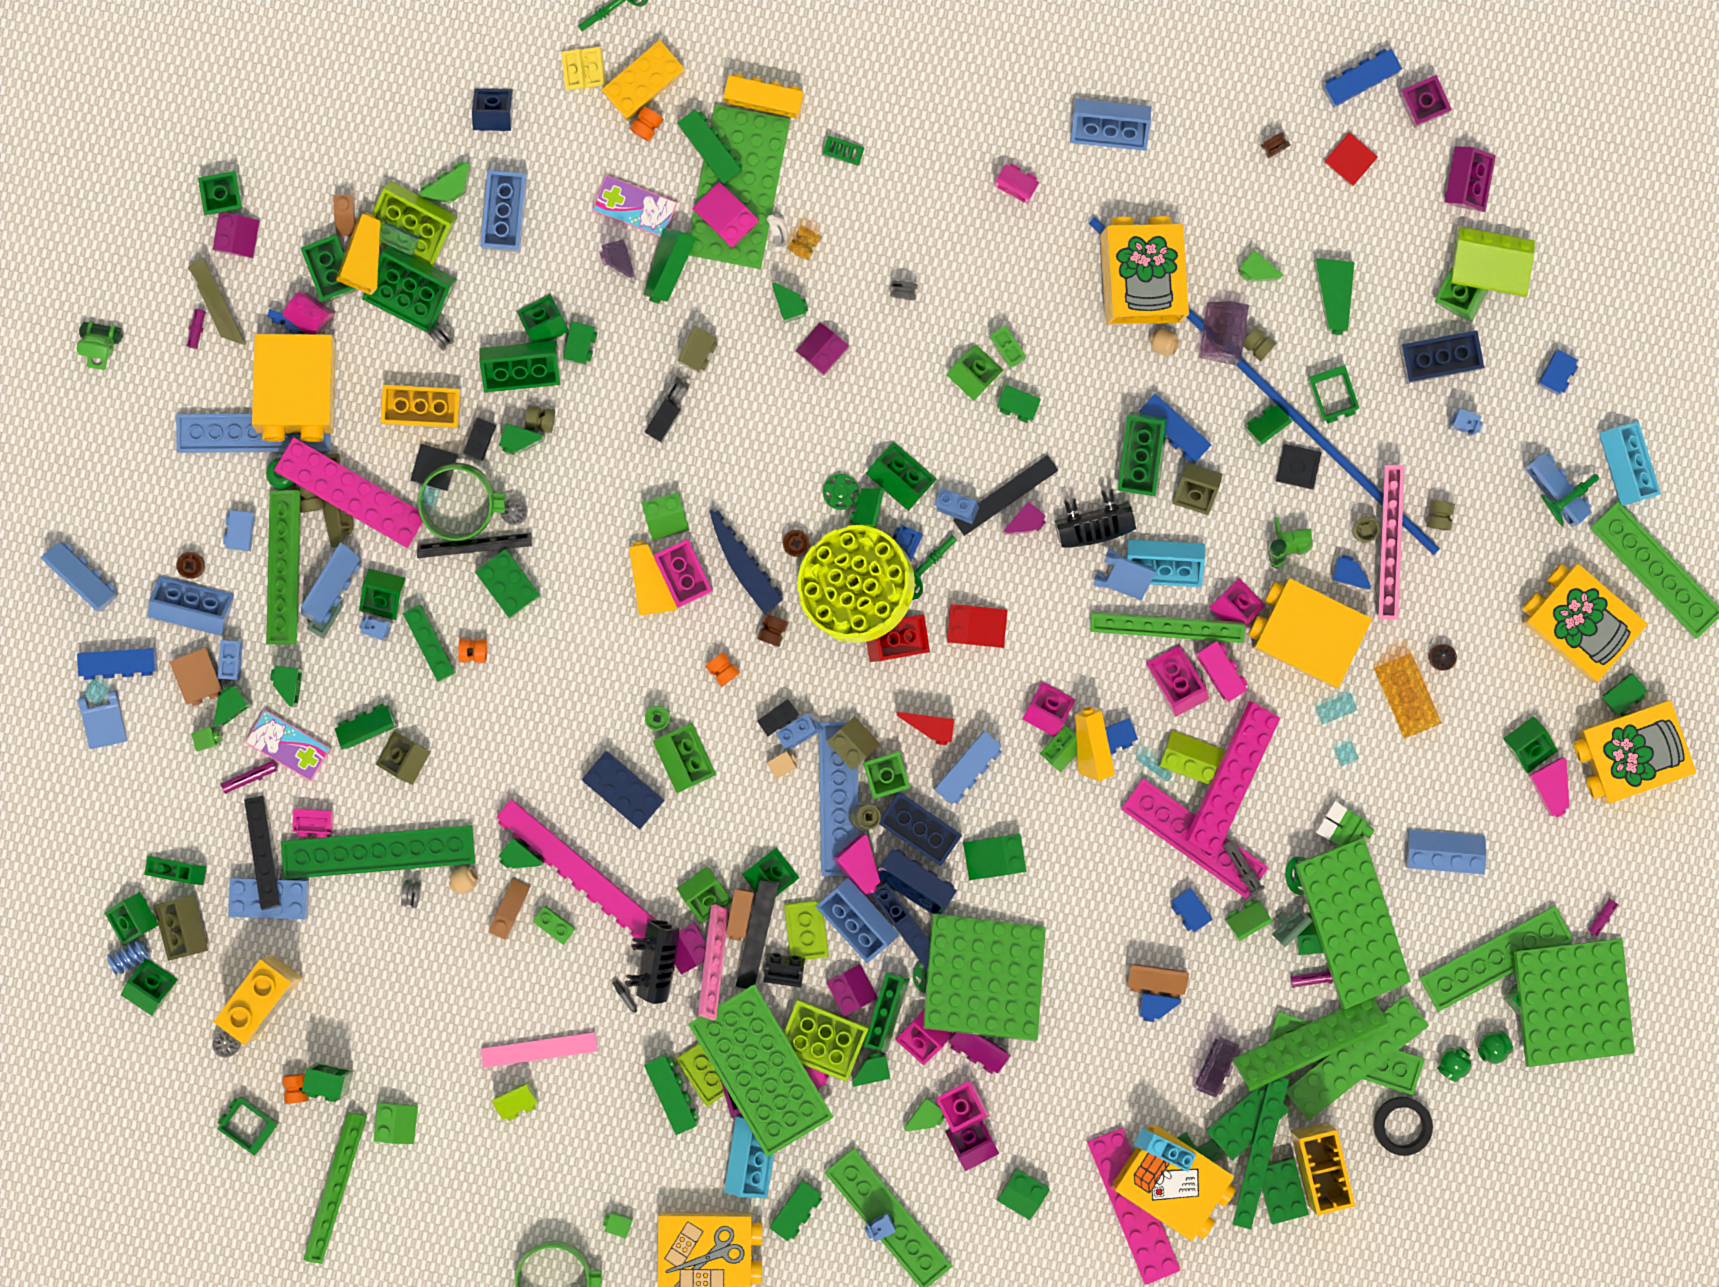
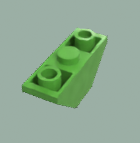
(449, 185)

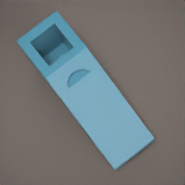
(1164, 1149)

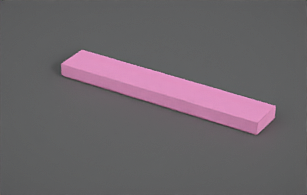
(713, 962)
(539, 1049)

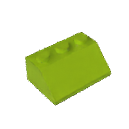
(1191, 757)

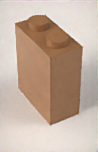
(197, 676)
(740, 914)

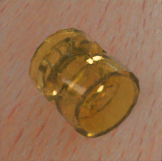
(801, 249)

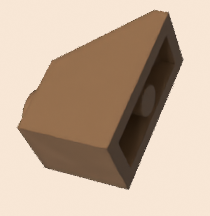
(344, 214)

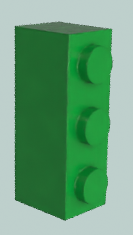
(796, 1211)

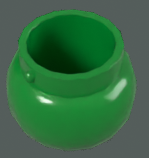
(276, 479)
(1495, 1047)
(1455, 1063)

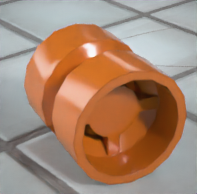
(646, 124)
(479, 650)
(722, 669)
(293, 1086)

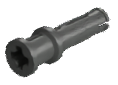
(1230, 847)

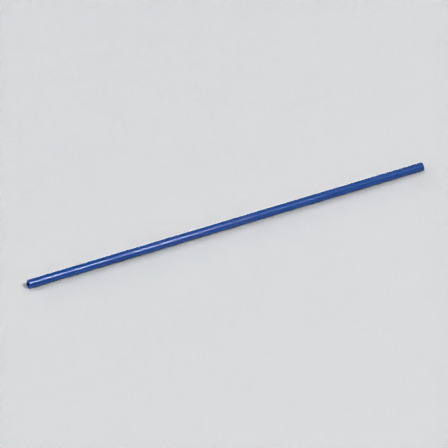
(1309, 429)

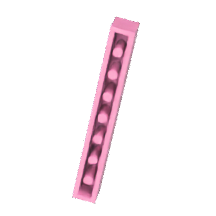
(1391, 542)

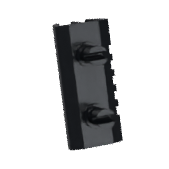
(1096, 525)
(657, 961)

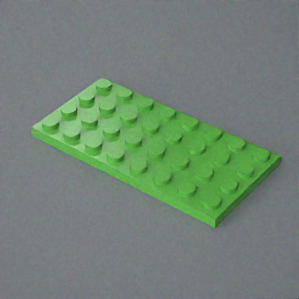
(759, 145)
(1352, 923)
(761, 1071)

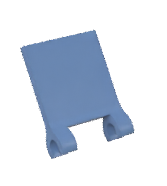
(1125, 576)
(103, 723)

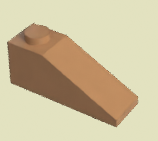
(509, 909)

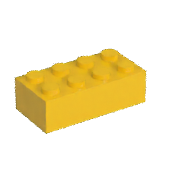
(643, 80)
(764, 97)
(421, 406)

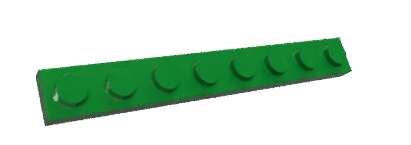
(1260, 1153)

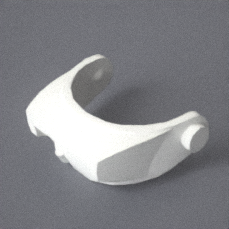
(774, 223)

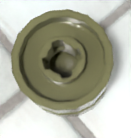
(1259, 343)
(540, 419)
(309, 501)
(1440, 515)
(1365, 530)
(864, 816)

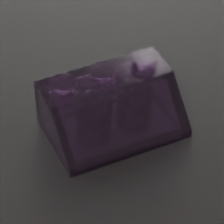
(617, 258)
(1224, 331)
(1217, 1066)

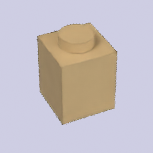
(782, 764)

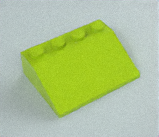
(415, 216)
(1493, 261)
(825, 1039)

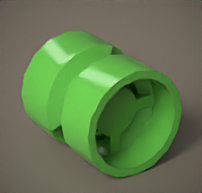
(657, 718)

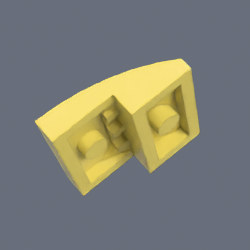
(583, 68)

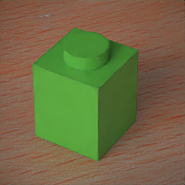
(617, 1224)

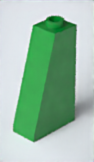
(668, 264)
(1335, 290)

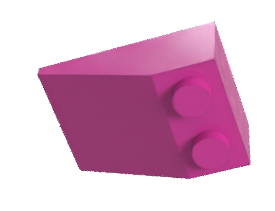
(726, 215)
(1177, 681)

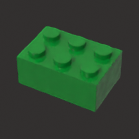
(324, 262)
(507, 583)
(1283, 1192)

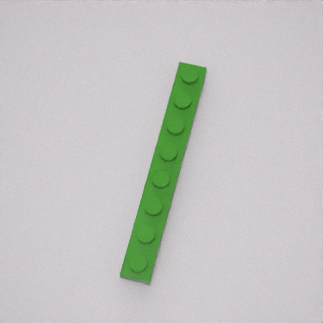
(1168, 627)
(335, 1188)

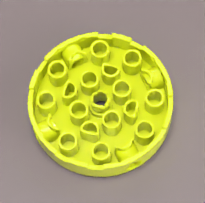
(872, 605)

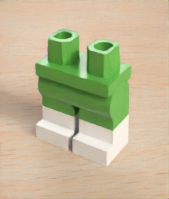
(1350, 823)

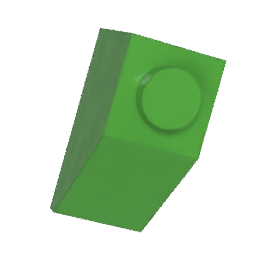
(1258, 269)
(925, 1116)

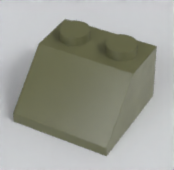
(697, 350)
(1197, 488)
(853, 743)
(403, 758)

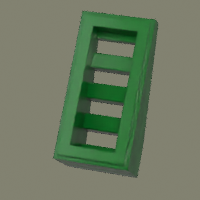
(834, 155)

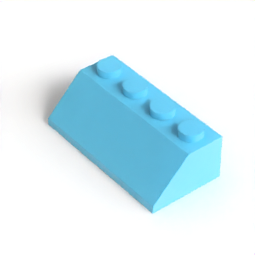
(1630, 463)
(1174, 561)
(748, 1165)

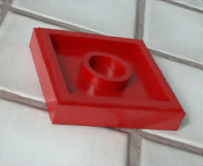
(1351, 159)

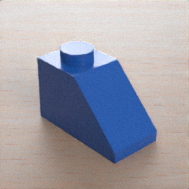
(1349, 573)
(1156, 1006)

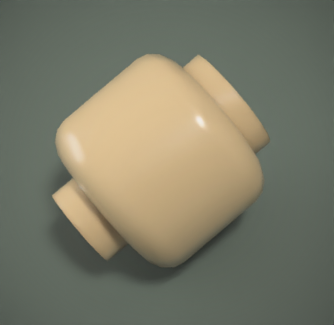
(1164, 342)
(463, 880)

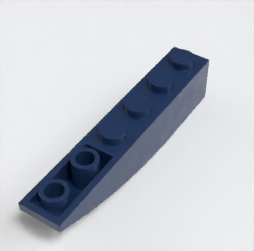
(745, 567)
(903, 923)

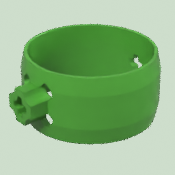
(497, 502)
(594, 1277)

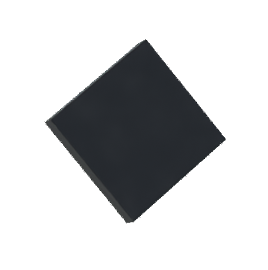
(429, 460)
(1298, 466)

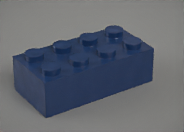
(1441, 357)
(623, 790)
(919, 828)
(915, 882)

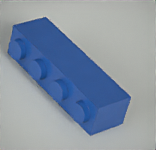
(1361, 78)
(1179, 432)
(117, 662)

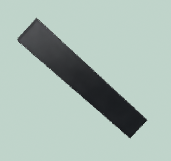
(1009, 493)
(474, 545)
(262, 853)
(757, 933)

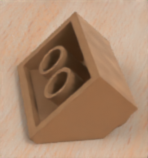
(1157, 980)

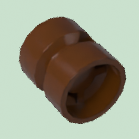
(772, 630)

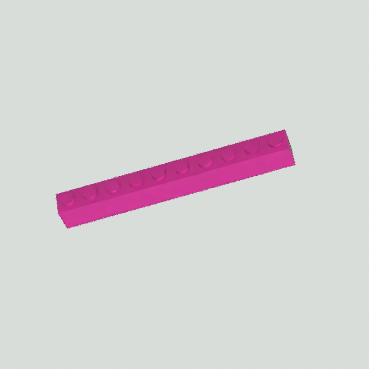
(574, 867)

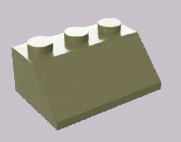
(181, 927)

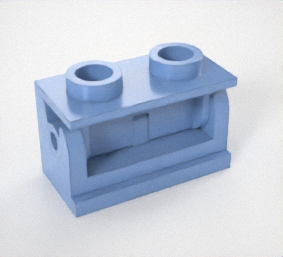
(1466, 422)
(956, 506)
(239, 530)
(375, 628)
(230, 660)
(799, 731)
(880, 1227)

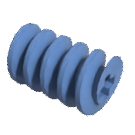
(127, 957)

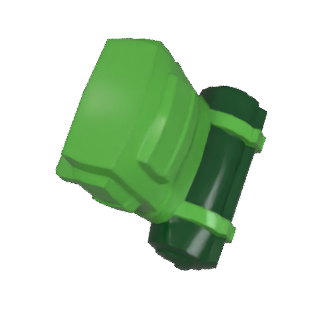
(98, 342)
(1288, 544)

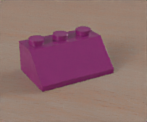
(1470, 178)
(980, 1050)

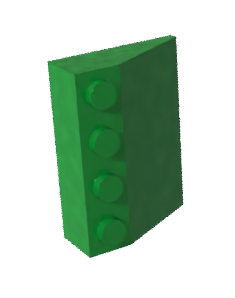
(410, 289)

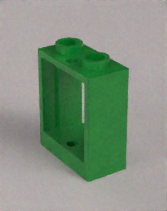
(1312, 380)
(225, 1119)

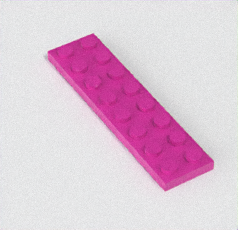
(349, 492)
(1232, 778)
(1172, 823)
(1142, 1230)

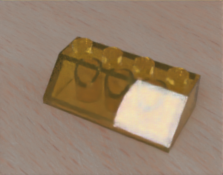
(1407, 695)

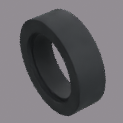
(1426, 1130)

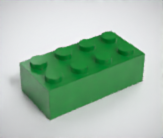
(519, 366)
(1143, 454)
(327, 1082)
(671, 1094)
(1237, 1126)

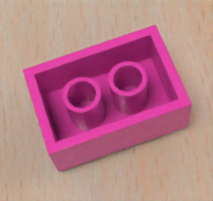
(683, 573)
(1222, 671)

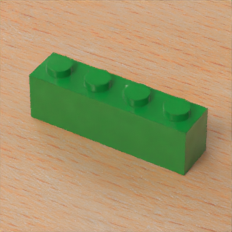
(709, 147)
(429, 643)
(886, 1012)

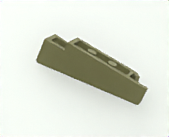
(215, 301)
(337, 522)

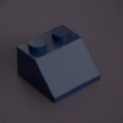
(492, 109)

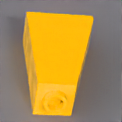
(360, 261)
(650, 587)
(1092, 745)

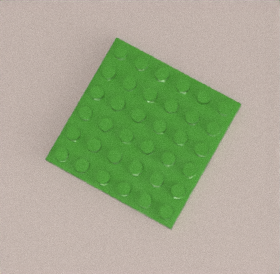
(984, 977)
(1574, 1002)

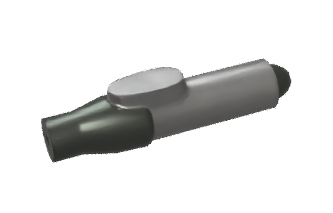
(625, 995)

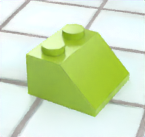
(515, 1101)

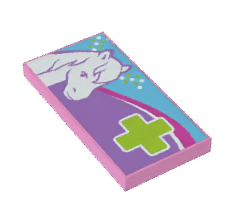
(634, 206)
(288, 745)

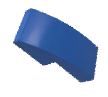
(278, 318)

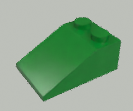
(994, 857)

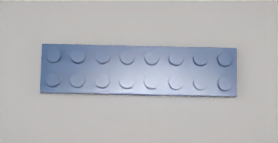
(230, 434)
(837, 798)

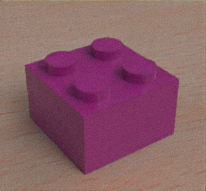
(1425, 101)

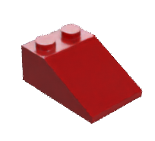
(977, 626)
(903, 640)
(933, 727)

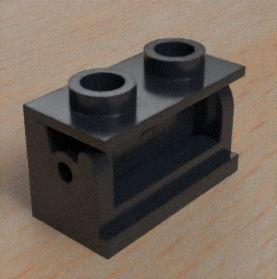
(663, 421)
(479, 439)
(778, 717)
(784, 970)

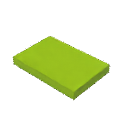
(806, 930)
(701, 1074)

